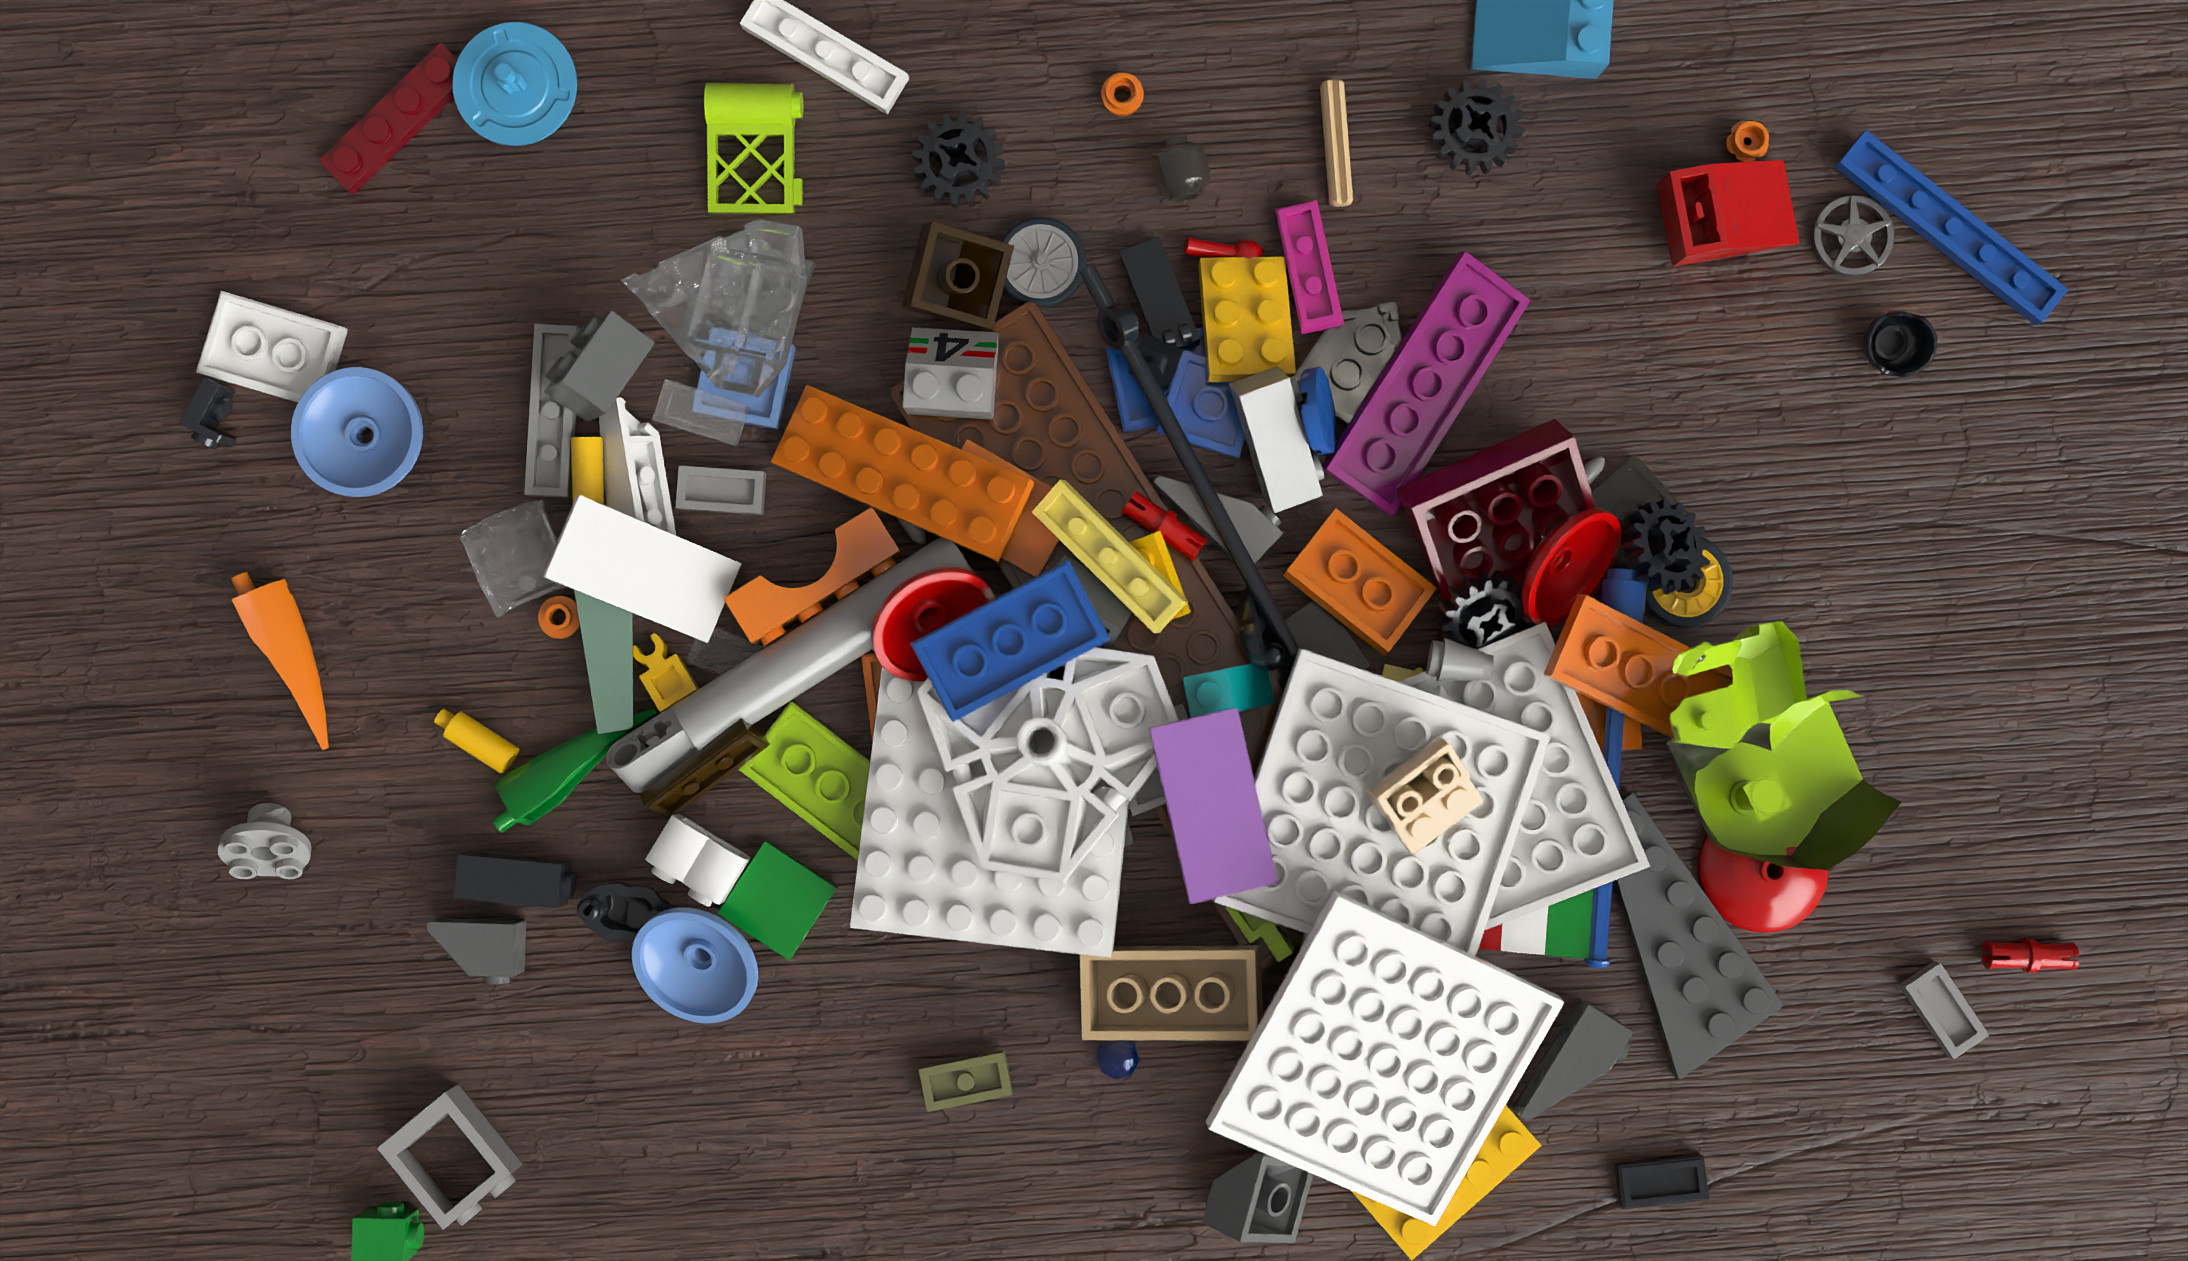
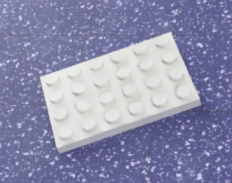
(1574, 820)

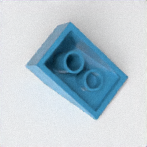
(1543, 37)

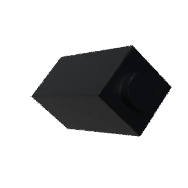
(514, 879)

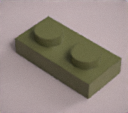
(965, 1080)

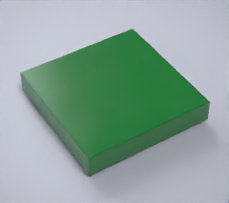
(777, 900)

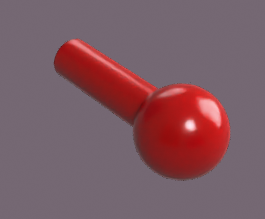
(1210, 249)

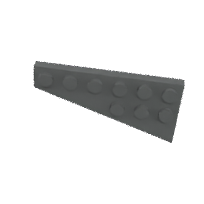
(1688, 955)

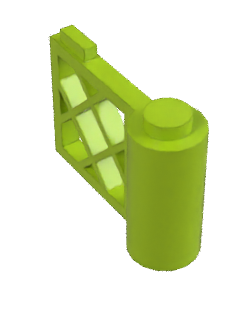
(759, 112)

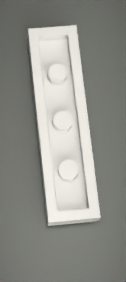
(825, 52)

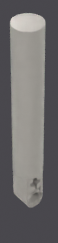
(768, 676)

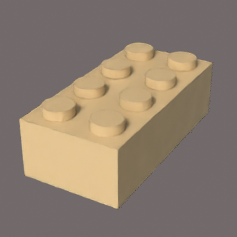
(1172, 993)

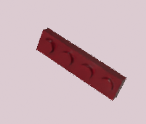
(393, 120)

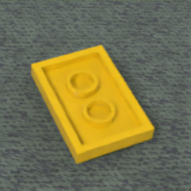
(1245, 317)

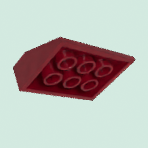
(1496, 505)

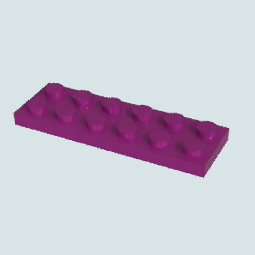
(1426, 382)

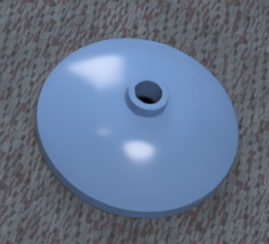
(331, 425)
(695, 965)

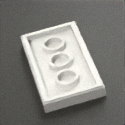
(641, 569)

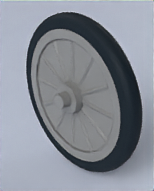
(1044, 262)

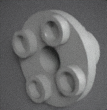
(265, 845)

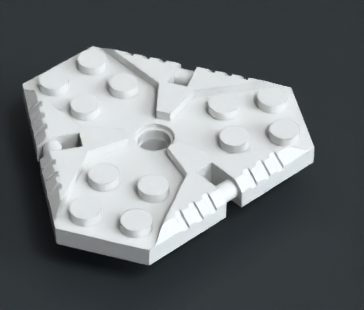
(1038, 809)

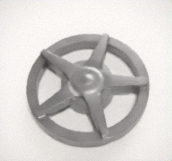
(1853, 235)

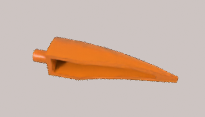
(280, 634)

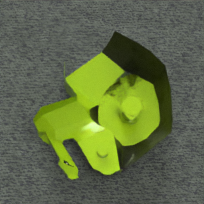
(1771, 760)

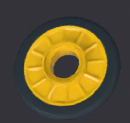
(1701, 604)

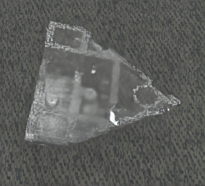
(732, 302)

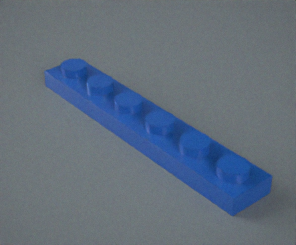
(1951, 228)

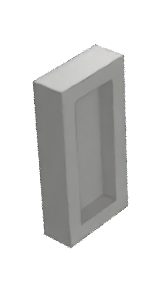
(721, 490)
(1944, 1010)

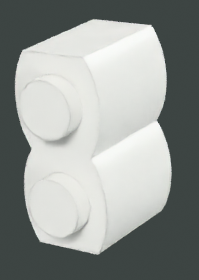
(697, 860)

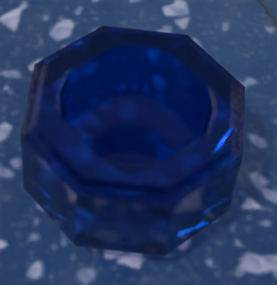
(1118, 1058)

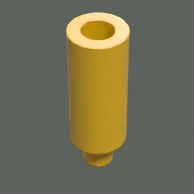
(587, 468)
(477, 740)

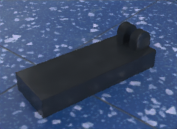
(1159, 294)

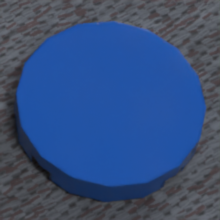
(1318, 411)

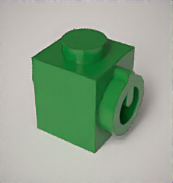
(386, 1233)

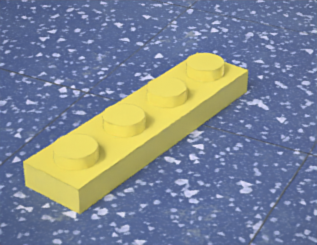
(1109, 556)

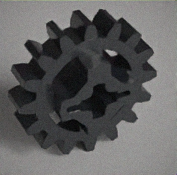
(1466, 113)
(966, 144)
(1665, 546)
(1482, 610)

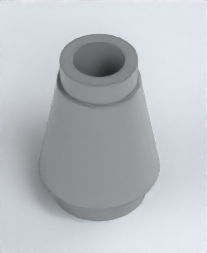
(1458, 662)

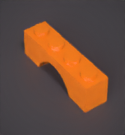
(767, 608)

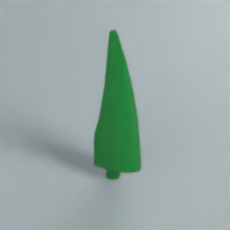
(551, 776)

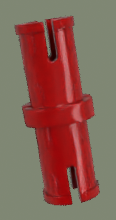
(1156, 519)
(2030, 955)

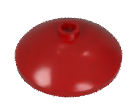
(1569, 563)
(920, 608)
(1750, 898)

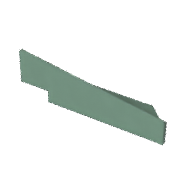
(609, 660)

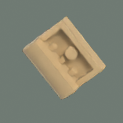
(1425, 795)

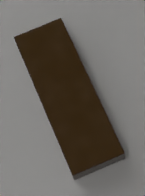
(704, 769)

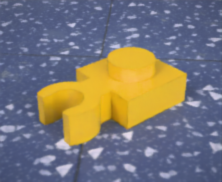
(666, 679)

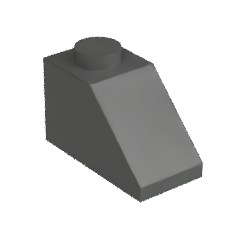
(483, 946)

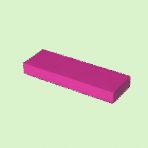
(1309, 267)

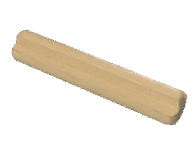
(1336, 143)

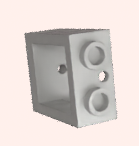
(479, 1132)

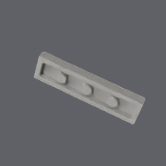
(549, 421)

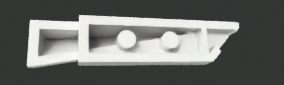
(635, 468)

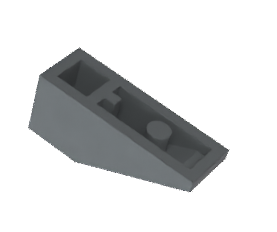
(1255, 526)
(1578, 1055)

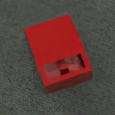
(1726, 210)

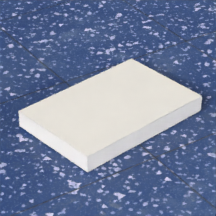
(269, 347)

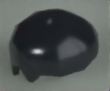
(1900, 343)

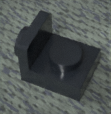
(208, 408)

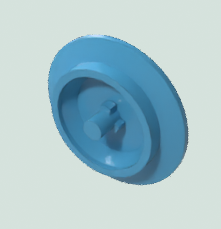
(515, 83)

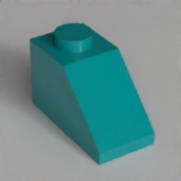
(1227, 688)

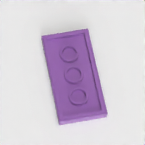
(1213, 805)

